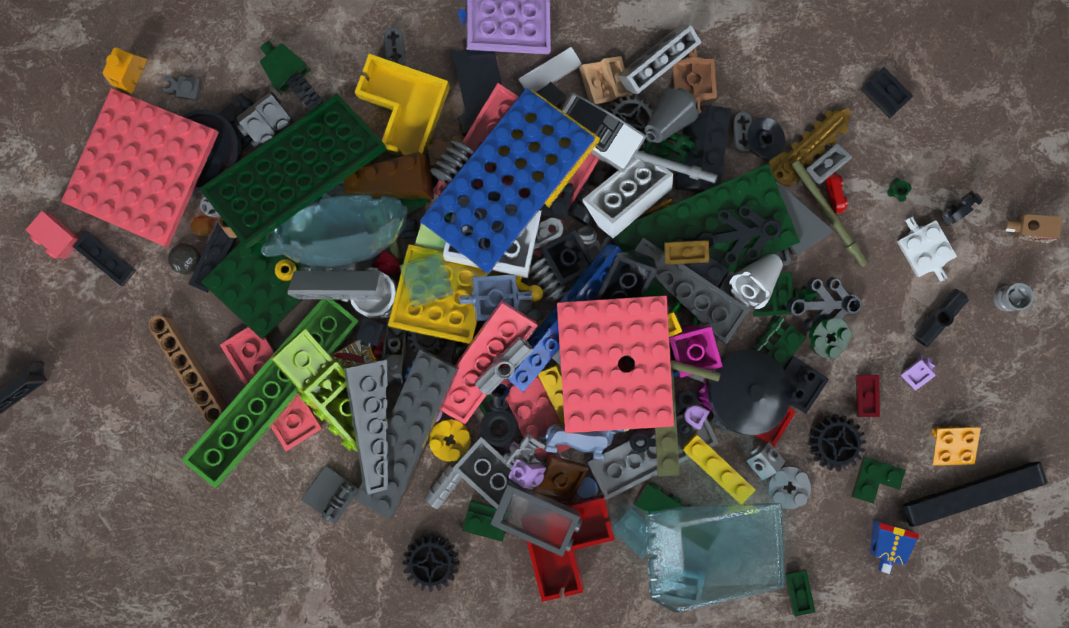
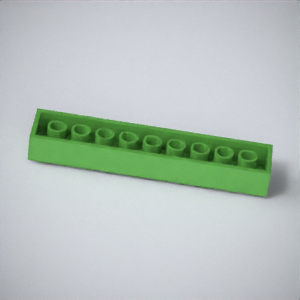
(263, 400)

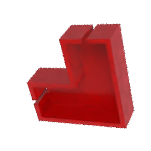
(560, 572)

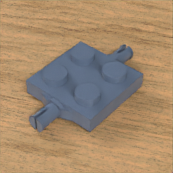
(489, 292)

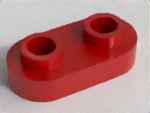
(834, 189)

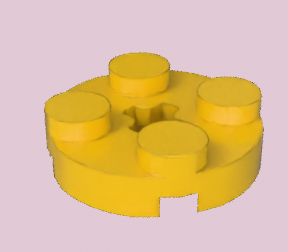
(461, 436)

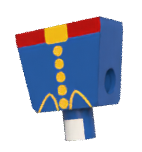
(891, 544)

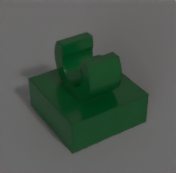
(805, 294)

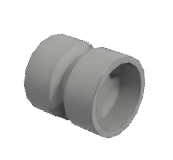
(1013, 297)

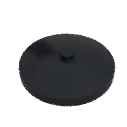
(225, 150)
(750, 392)

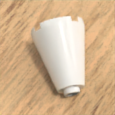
(756, 281)

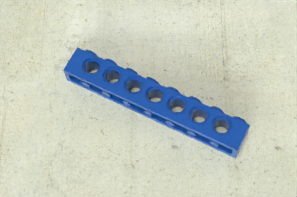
(546, 338)

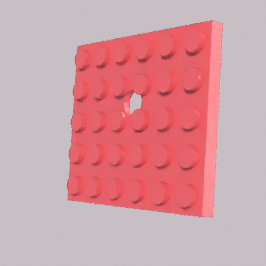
(593, 386)

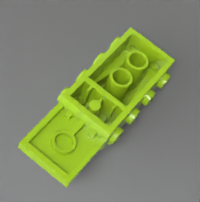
(319, 382)

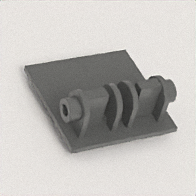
(330, 494)

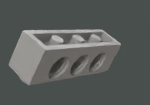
(659, 59)

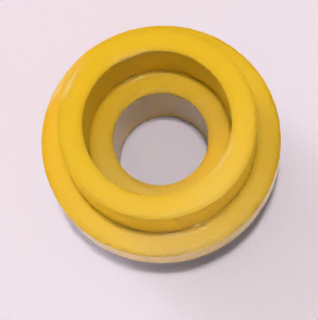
(285, 276)

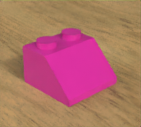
(696, 347)

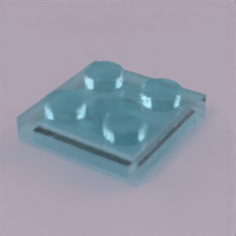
(426, 280)

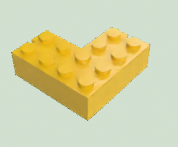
(412, 97)

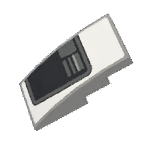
(617, 138)

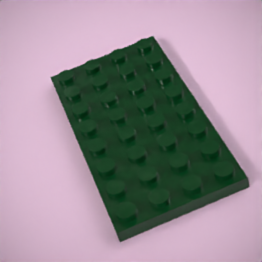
(292, 170)
(699, 215)

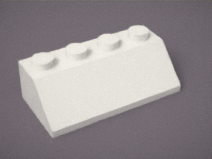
(628, 195)

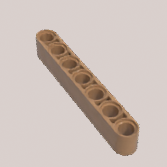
(192, 366)

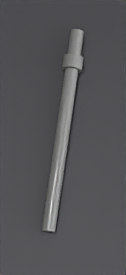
(695, 172)

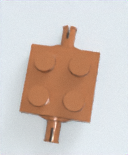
(696, 77)

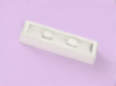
(551, 71)

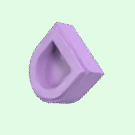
(695, 415)

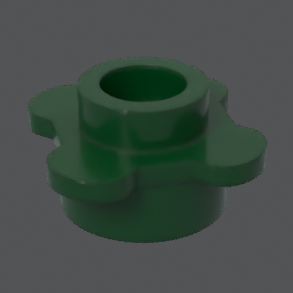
(905, 189)

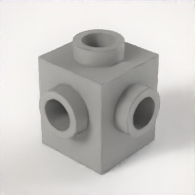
(765, 460)

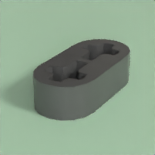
(389, 48)
(738, 132)

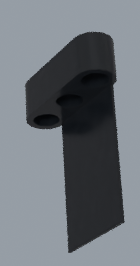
(477, 78)

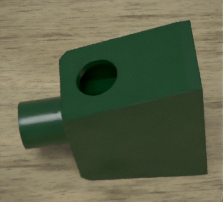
(281, 64)

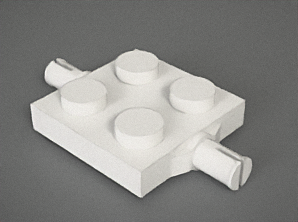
(926, 248)

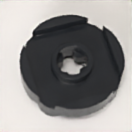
(956, 212)

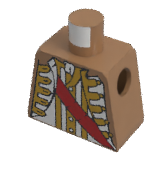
(1035, 228)

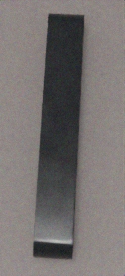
(975, 493)

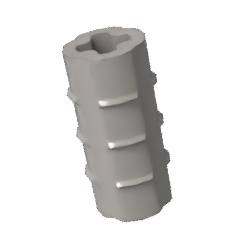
(442, 487)

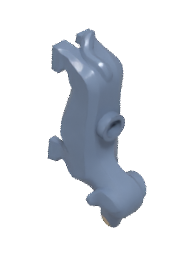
(583, 441)

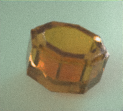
(201, 226)

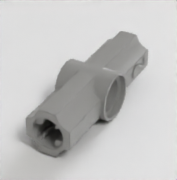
(494, 374)

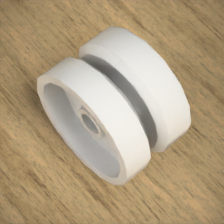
(378, 308)

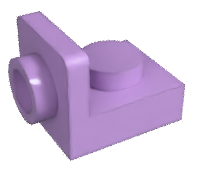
(919, 372)

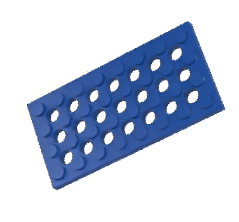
(509, 194)

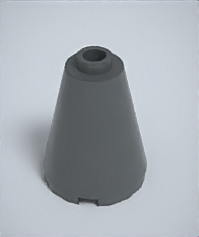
(672, 113)

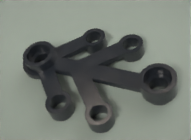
(744, 233)
(828, 303)
(646, 435)

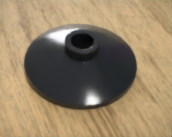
(771, 133)

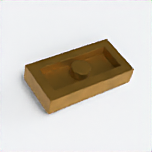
(686, 252)

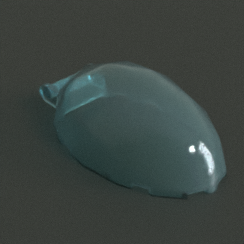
(338, 231)

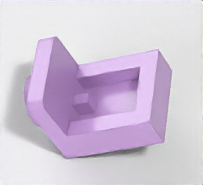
(527, 475)

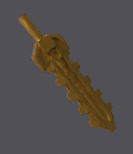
(812, 144)

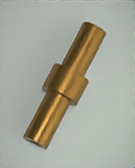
(658, 206)

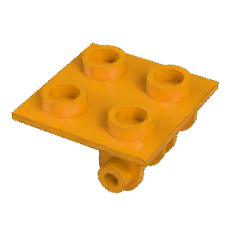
(955, 445)

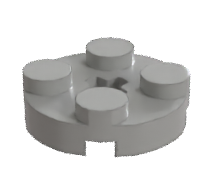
(798, 479)

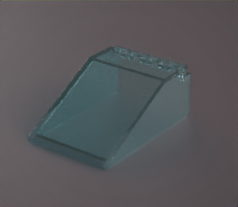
(714, 554)

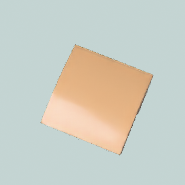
(602, 80)

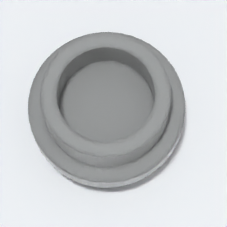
(587, 235)

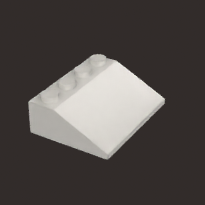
(519, 255)

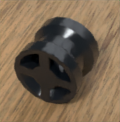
(410, 230)

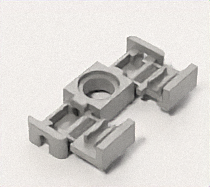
(526, 451)

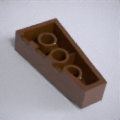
(396, 178)

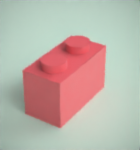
(52, 235)

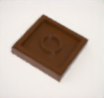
(561, 478)

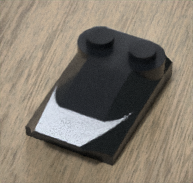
(22, 385)

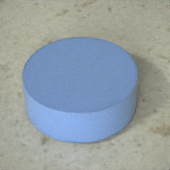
(588, 488)

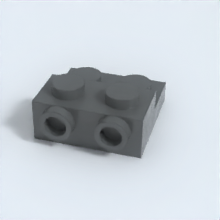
(263, 120)

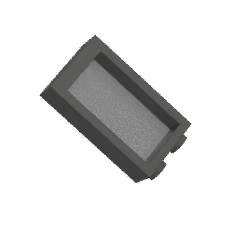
(537, 519)

